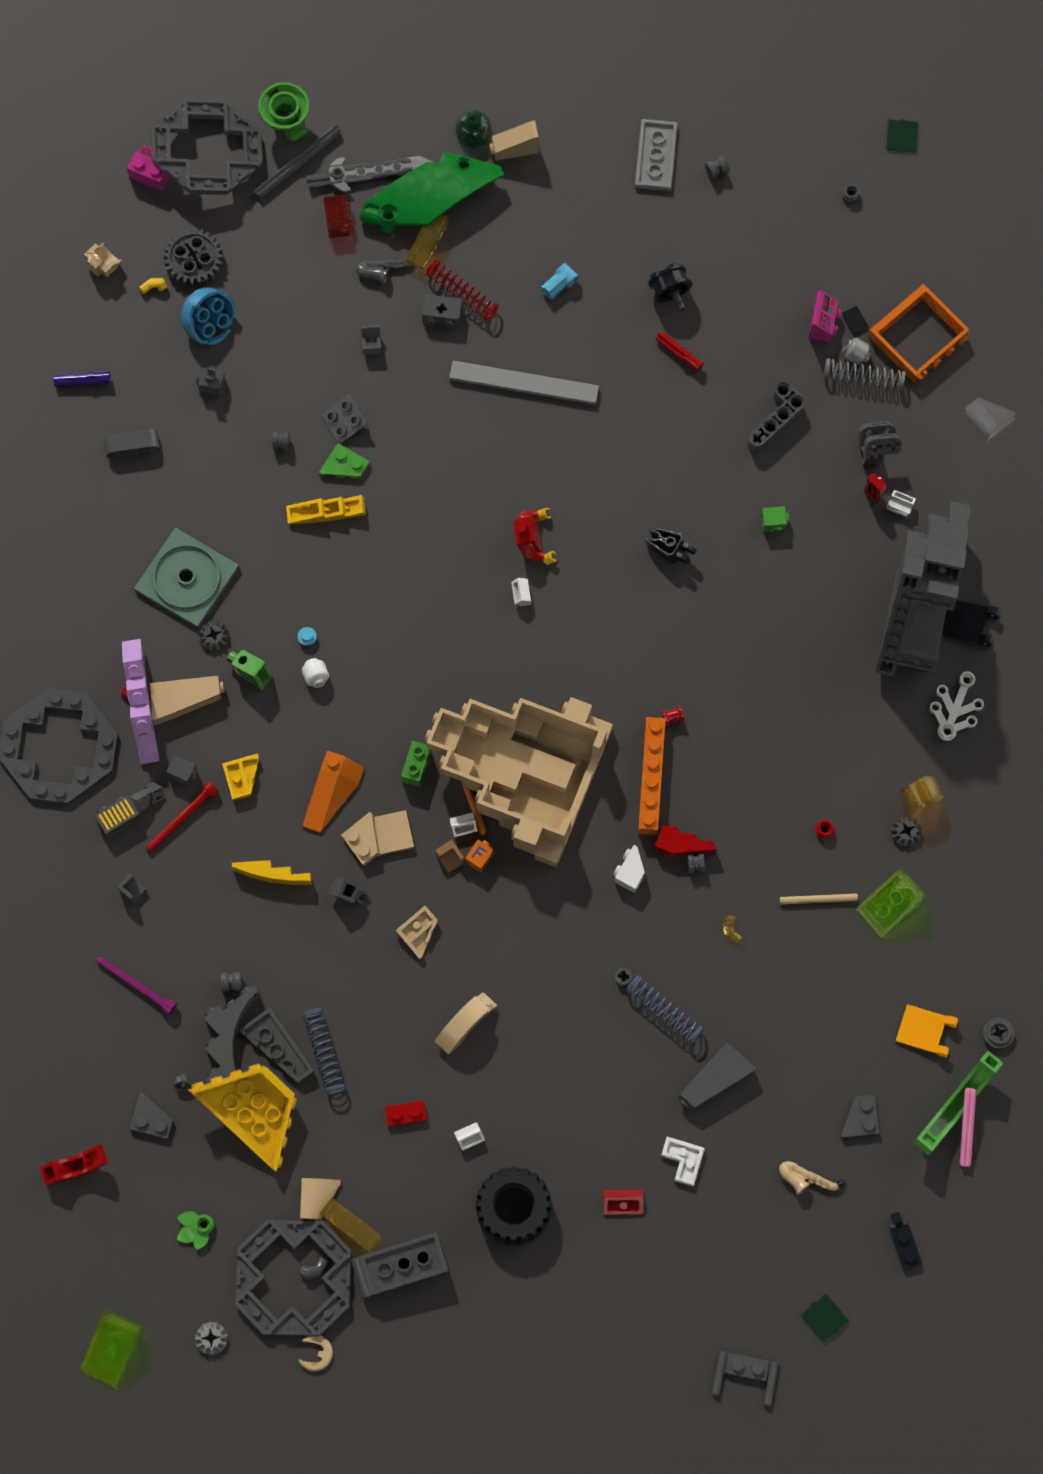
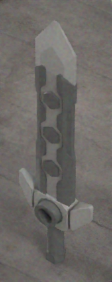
(340, 174)

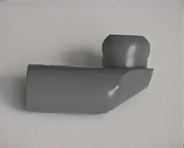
(314, 1271)

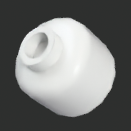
(315, 673)

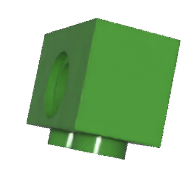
(415, 764)

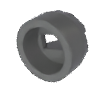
(182, 1082)

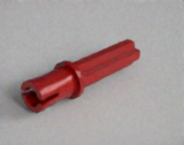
(680, 352)

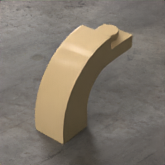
(464, 1022)

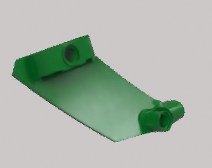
(428, 192)

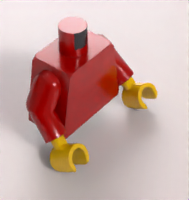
(528, 535)

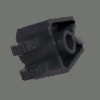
(669, 545)

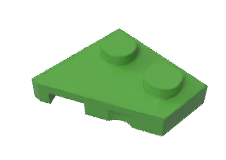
(344, 463)

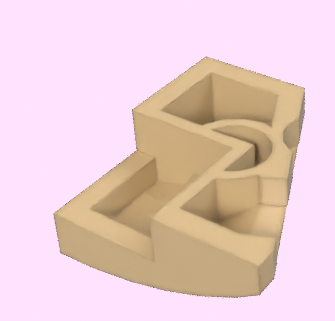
(315, 1196)

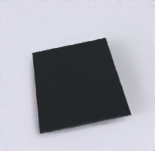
(855, 320)

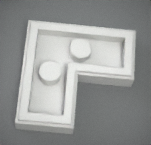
(688, 1156)

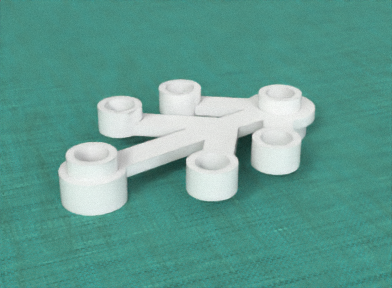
(955, 710)

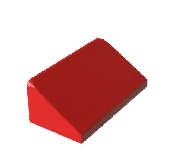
(622, 1202)

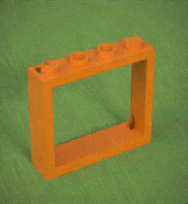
(941, 310)

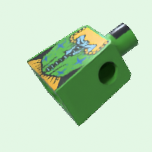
(250, 668)

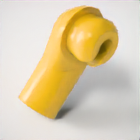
(152, 283)

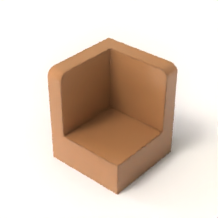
(450, 856)

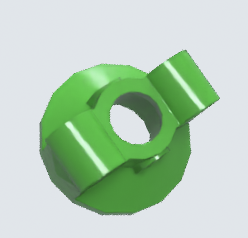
(281, 98)

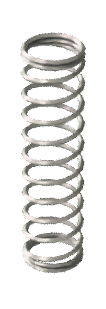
(901, 375)

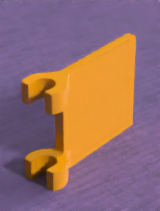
(924, 1029)

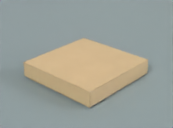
(393, 832)

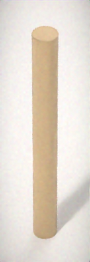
(818, 899)

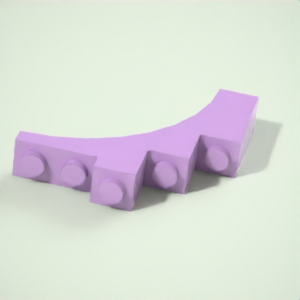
(139, 701)

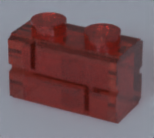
(337, 216)

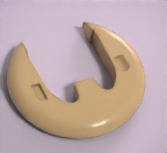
(326, 1354)

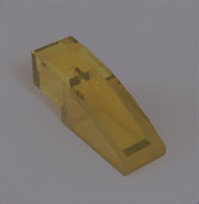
(427, 242)
(350, 1225)

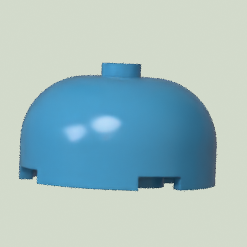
(203, 311)

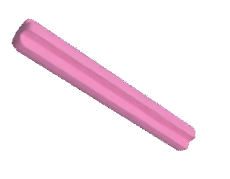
(968, 1127)

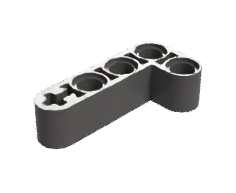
(774, 421)

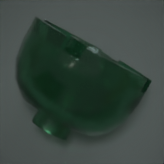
(473, 129)

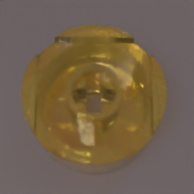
(922, 792)

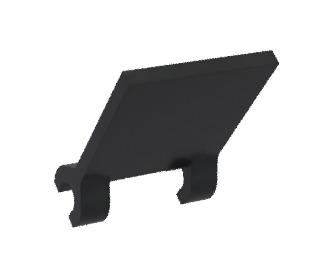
(968, 622)

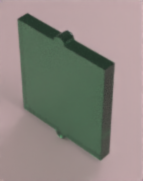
(902, 135)
(825, 1318)

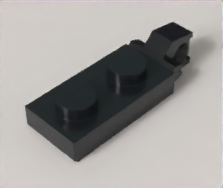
(904, 1242)

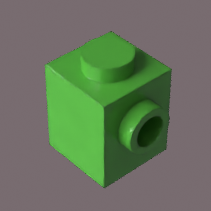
(774, 519)

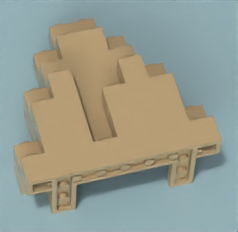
(524, 766)

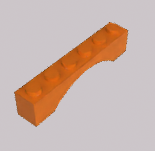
(651, 776)

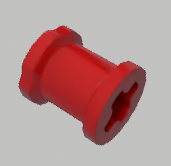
(673, 716)

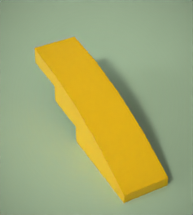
(325, 510)
(263, 871)

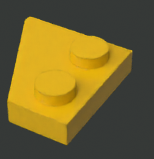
(241, 775)

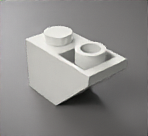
(631, 871)

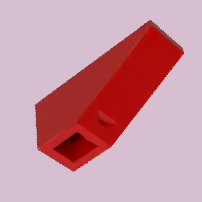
(678, 844)

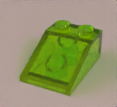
(892, 902)
(112, 1347)

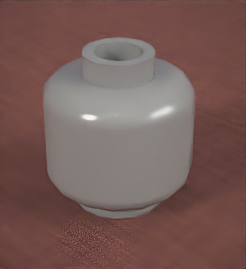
(856, 351)

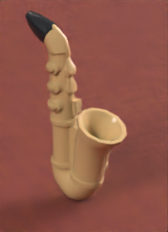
(797, 1175)

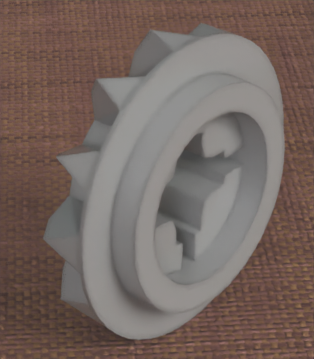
(218, 1344)

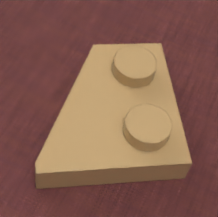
(362, 839)
(418, 930)

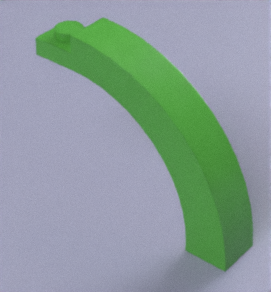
(954, 1106)

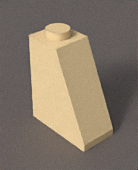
(515, 142)

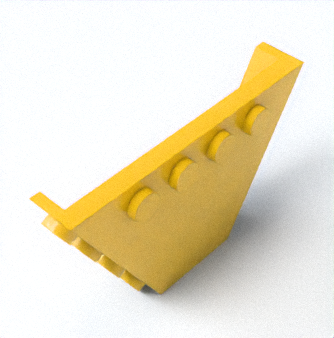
(253, 1108)

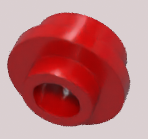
(824, 823)

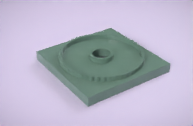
(186, 599)

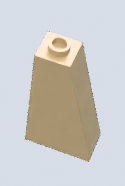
(180, 697)

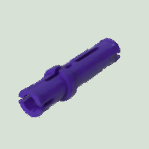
(82, 379)

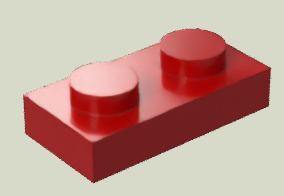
(875, 487)
(405, 1113)

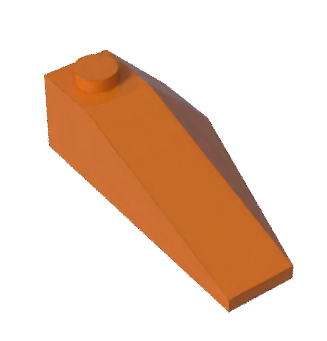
(334, 784)

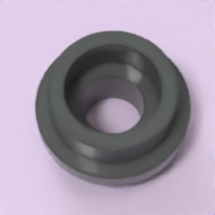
(851, 188)

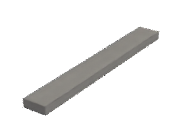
(524, 382)

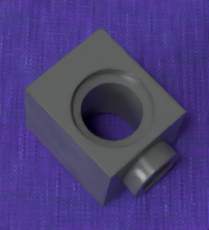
(182, 770)

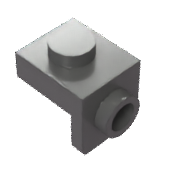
(371, 339)

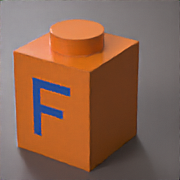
(479, 855)

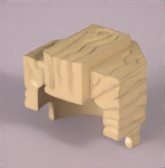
(101, 260)

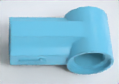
(562, 278)

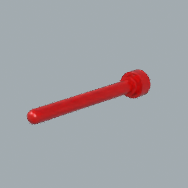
(207, 792)

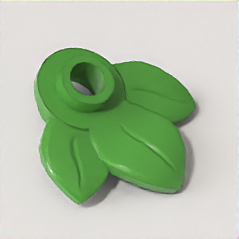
(192, 1230)

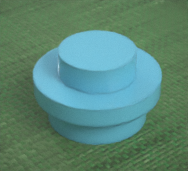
(307, 636)

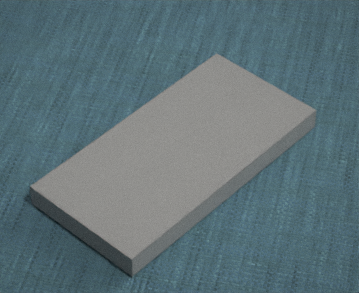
(656, 155)

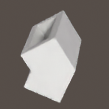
(900, 503)
(521, 592)
(463, 825)
(469, 1136)

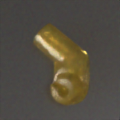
(729, 929)

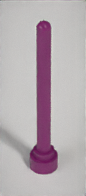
(166, 1005)

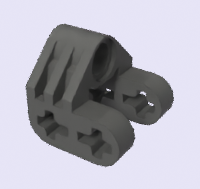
(877, 442)

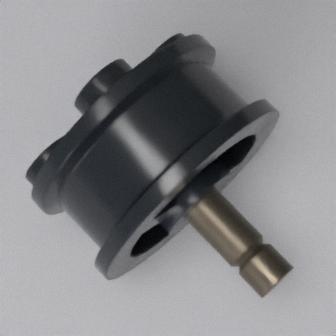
(670, 284)

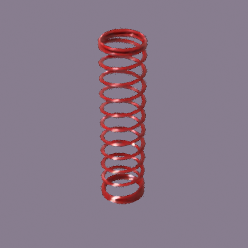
(490, 312)

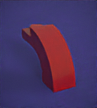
(74, 1166)

